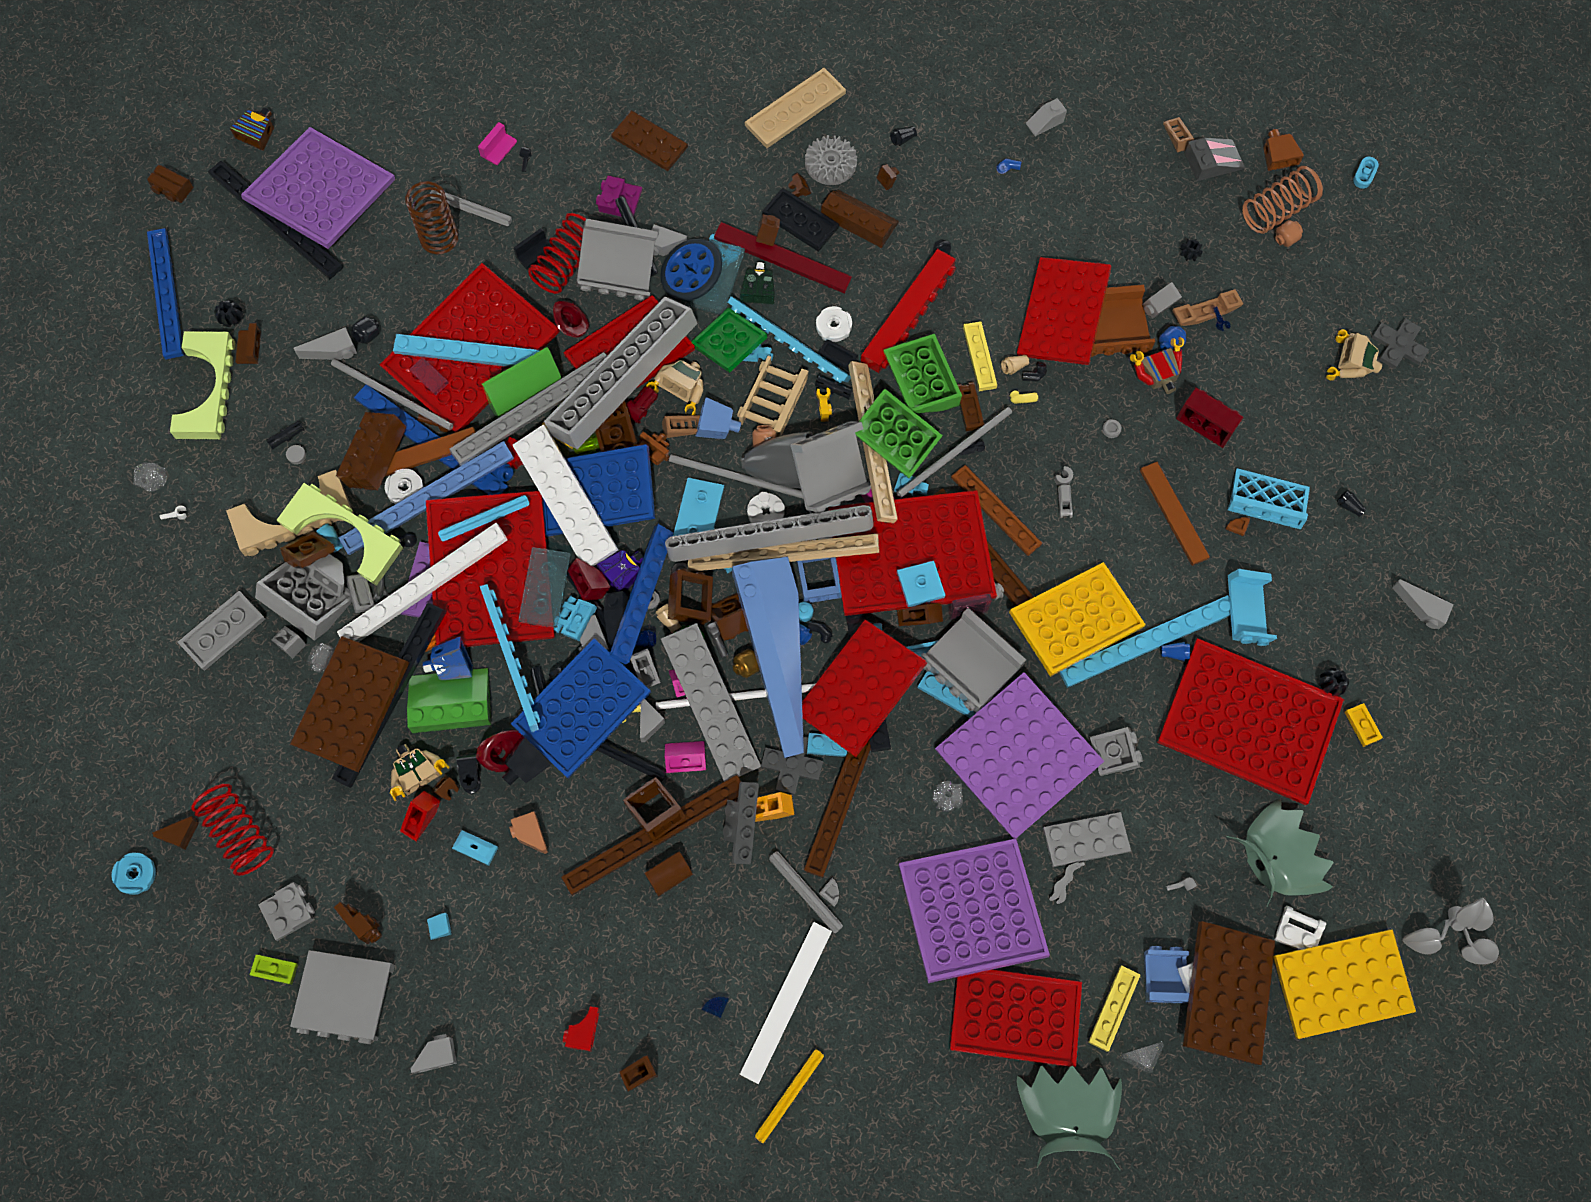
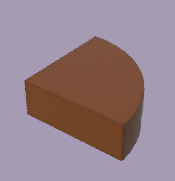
(1238, 525)

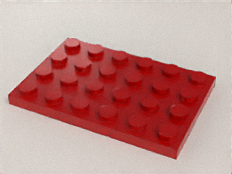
(1064, 310)
(613, 333)
(861, 687)
(1017, 1017)

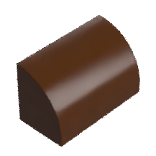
(668, 873)

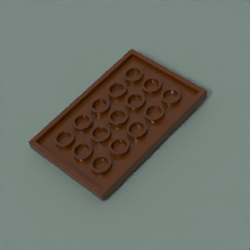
(349, 703)
(1229, 993)

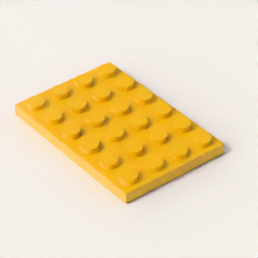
(1076, 619)
(1344, 984)

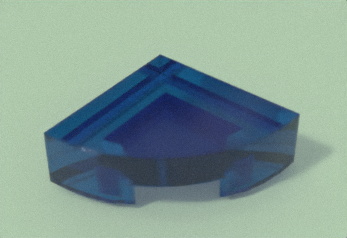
(716, 1006)

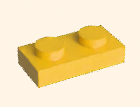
(1363, 725)

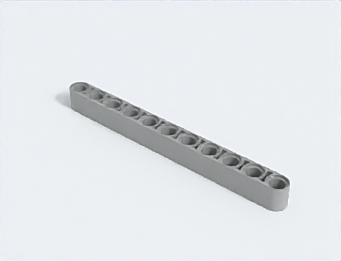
(769, 533)

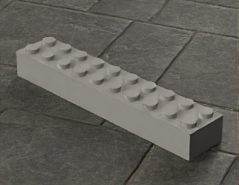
(620, 372)

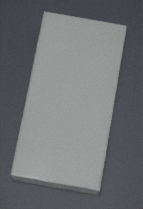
(360, 593)

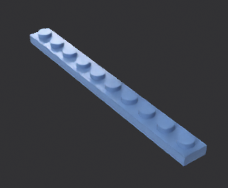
(439, 489)

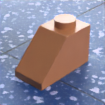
(528, 832)

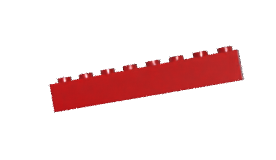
(909, 309)

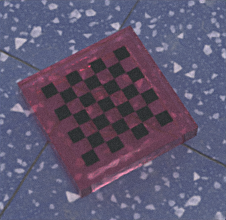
(977, 604)

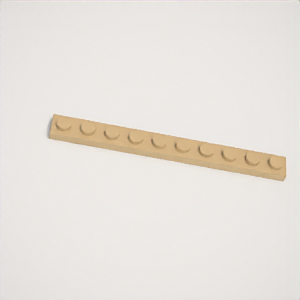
(876, 464)
(794, 551)

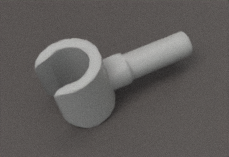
(1188, 883)

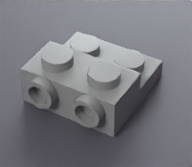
(1117, 751)
(287, 911)

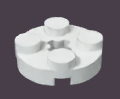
(834, 333)
(397, 480)
(765, 500)

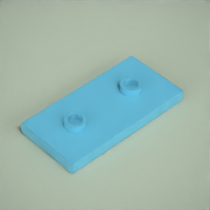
(698, 507)

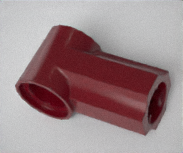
(638, 408)

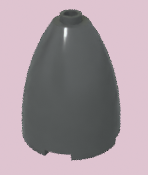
(775, 461)

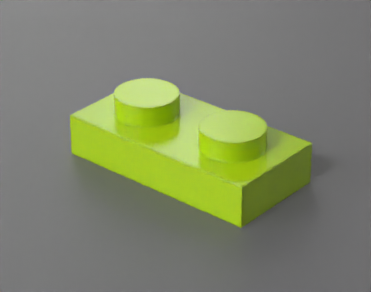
(273, 969)

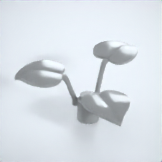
(1475, 916)

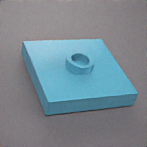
(921, 584)

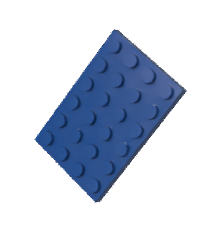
(615, 484)
(582, 708)

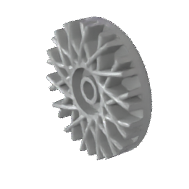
(830, 160)

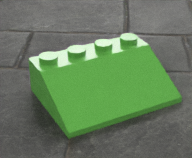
(923, 375)
(521, 382)
(897, 433)
(448, 703)

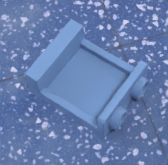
(1162, 976)

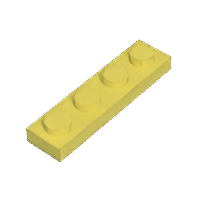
(980, 356)
(1114, 1008)

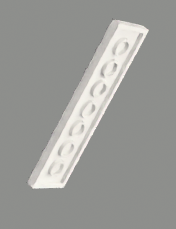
(565, 496)

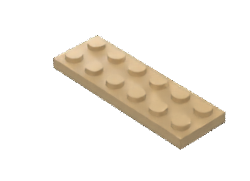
(795, 107)

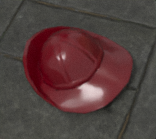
(566, 311)
(490, 748)

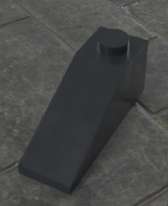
(614, 608)

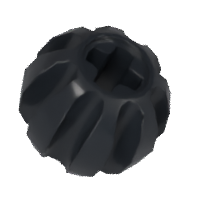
(228, 313)
(1334, 681)

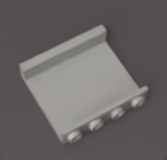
(616, 259)
(830, 467)
(973, 661)
(341, 996)

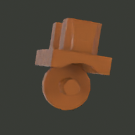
(657, 445)

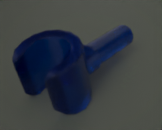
(1219, 325)

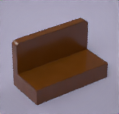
(248, 345)

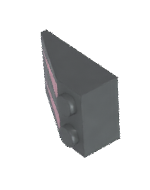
(1213, 157)

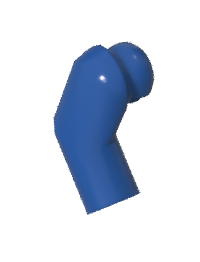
(1008, 164)

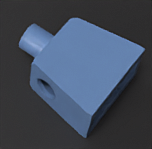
(716, 420)

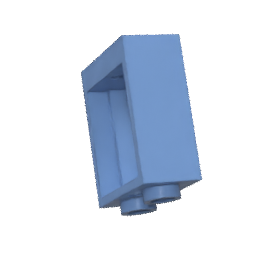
(820, 594)

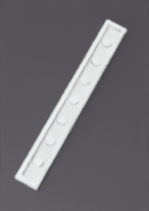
(785, 1003)

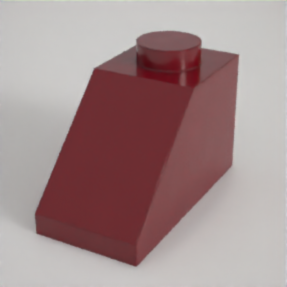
(588, 580)

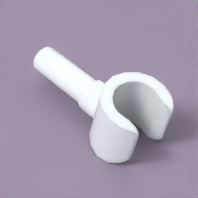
(175, 514)

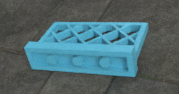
(1268, 510)

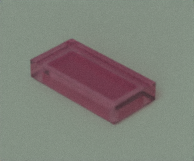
(429, 376)

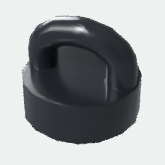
(943, 245)

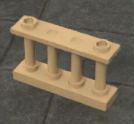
(785, 411)

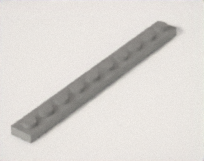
(522, 414)

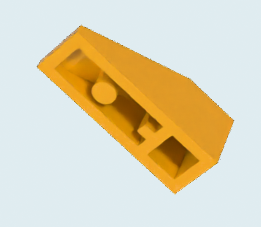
(774, 806)

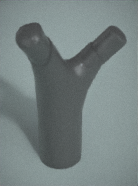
(380, 589)

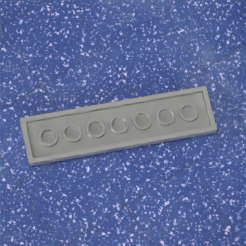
(710, 702)

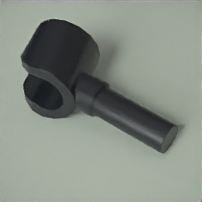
(526, 154)

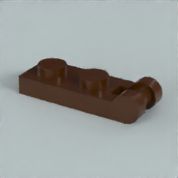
(970, 407)

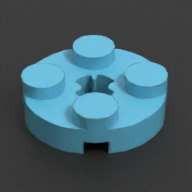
(145, 877)

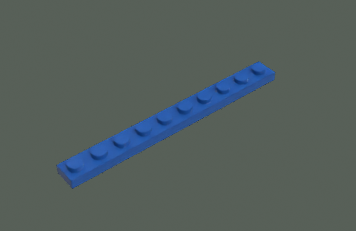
(420, 434)

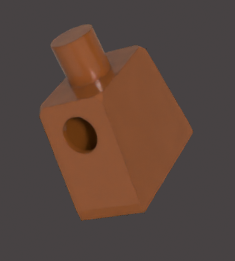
(1281, 151)

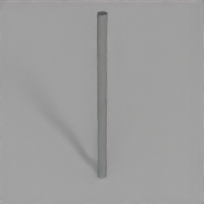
(395, 396)
(955, 451)
(733, 475)

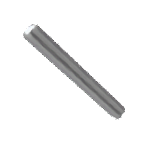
(475, 209)
(805, 892)

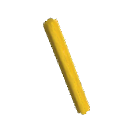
(789, 1096)

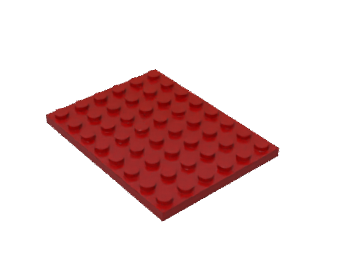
(476, 312)
(927, 529)
(501, 569)
(1251, 721)

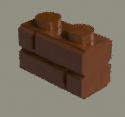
(170, 184)

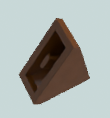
(179, 833)
(638, 1073)

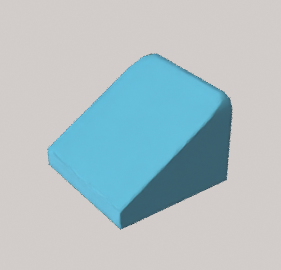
(439, 926)

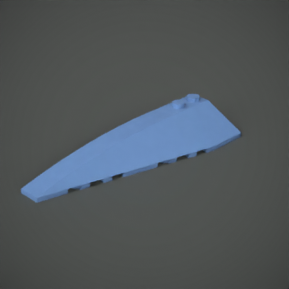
(772, 619)

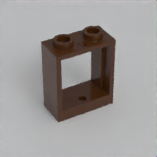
(687, 615)
(663, 822)

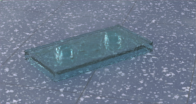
(717, 298)
(544, 587)

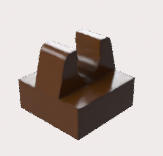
(887, 176)
(800, 184)
(443, 786)

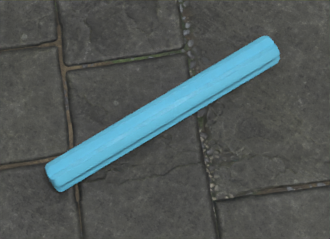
(483, 518)

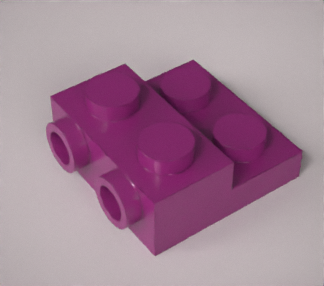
(614, 188)

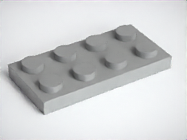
(221, 630)
(1086, 839)

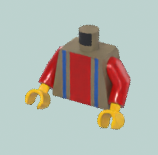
(1160, 368)

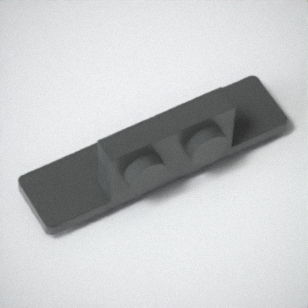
(741, 822)

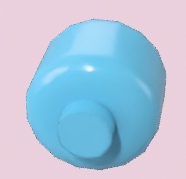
(805, 611)

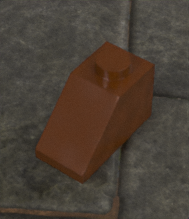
(767, 229)
(920, 615)

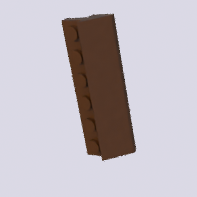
(616, 431)

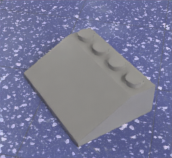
(301, 599)

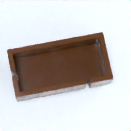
(371, 451)

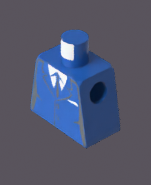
(450, 660)

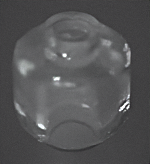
(320, 657)

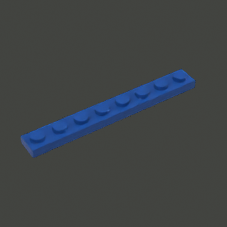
(165, 294)
(640, 595)

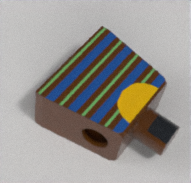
(254, 128)

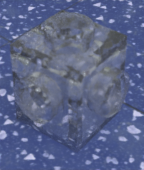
(149, 476)
(954, 792)

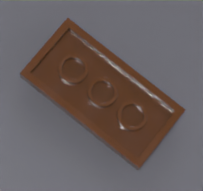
(649, 140)

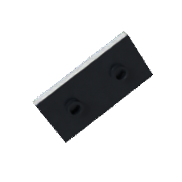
(801, 219)

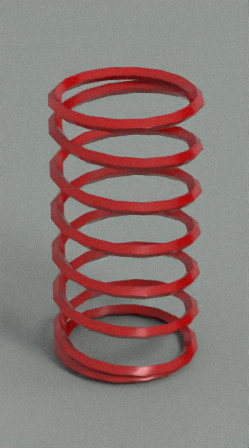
(545, 270)
(249, 855)

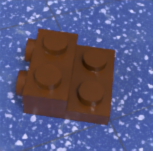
(306, 550)
(362, 925)

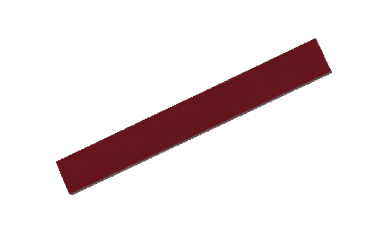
(784, 258)

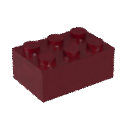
(1209, 417)

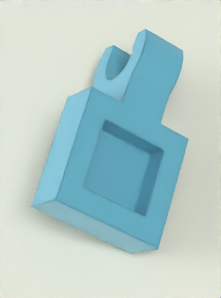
(758, 353)
(902, 480)

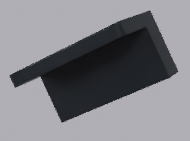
(531, 247)

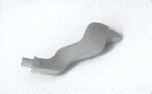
(1060, 886)

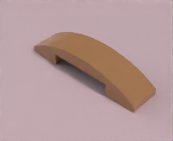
(1204, 311)

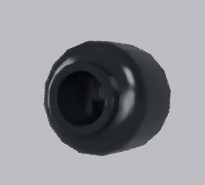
(365, 330)

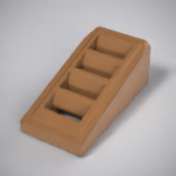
(1179, 143)
(679, 419)

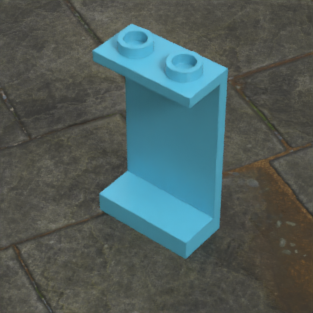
(1248, 607)

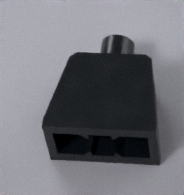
(524, 762)

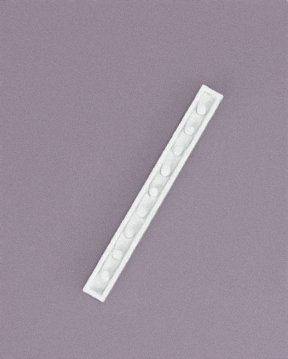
(424, 584)

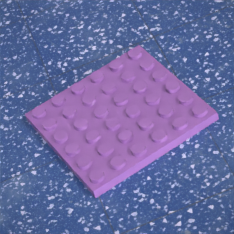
(318, 187)
(1019, 755)
(973, 910)

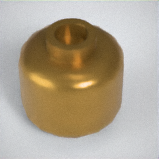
(745, 663)

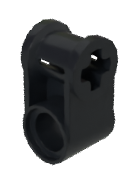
(468, 770)

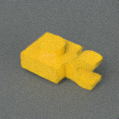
(824, 407)

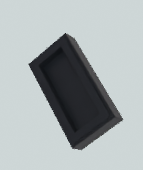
(837, 354)

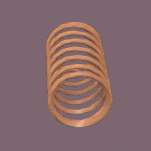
(1310, 200)

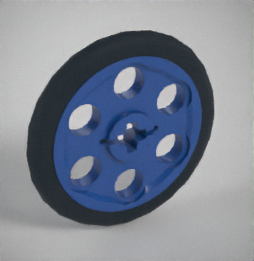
(705, 281)

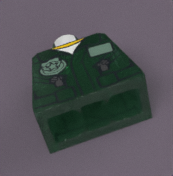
(758, 285)

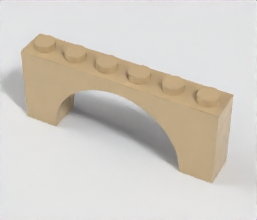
(255, 535)

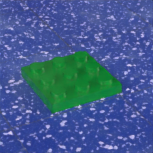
(729, 340)

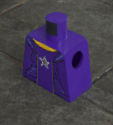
(621, 569)

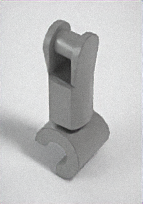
(1064, 492)

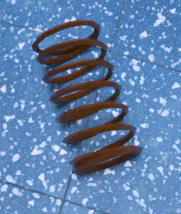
(444, 206)

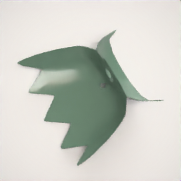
(1296, 866)
(1060, 1107)

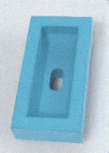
(484, 852)

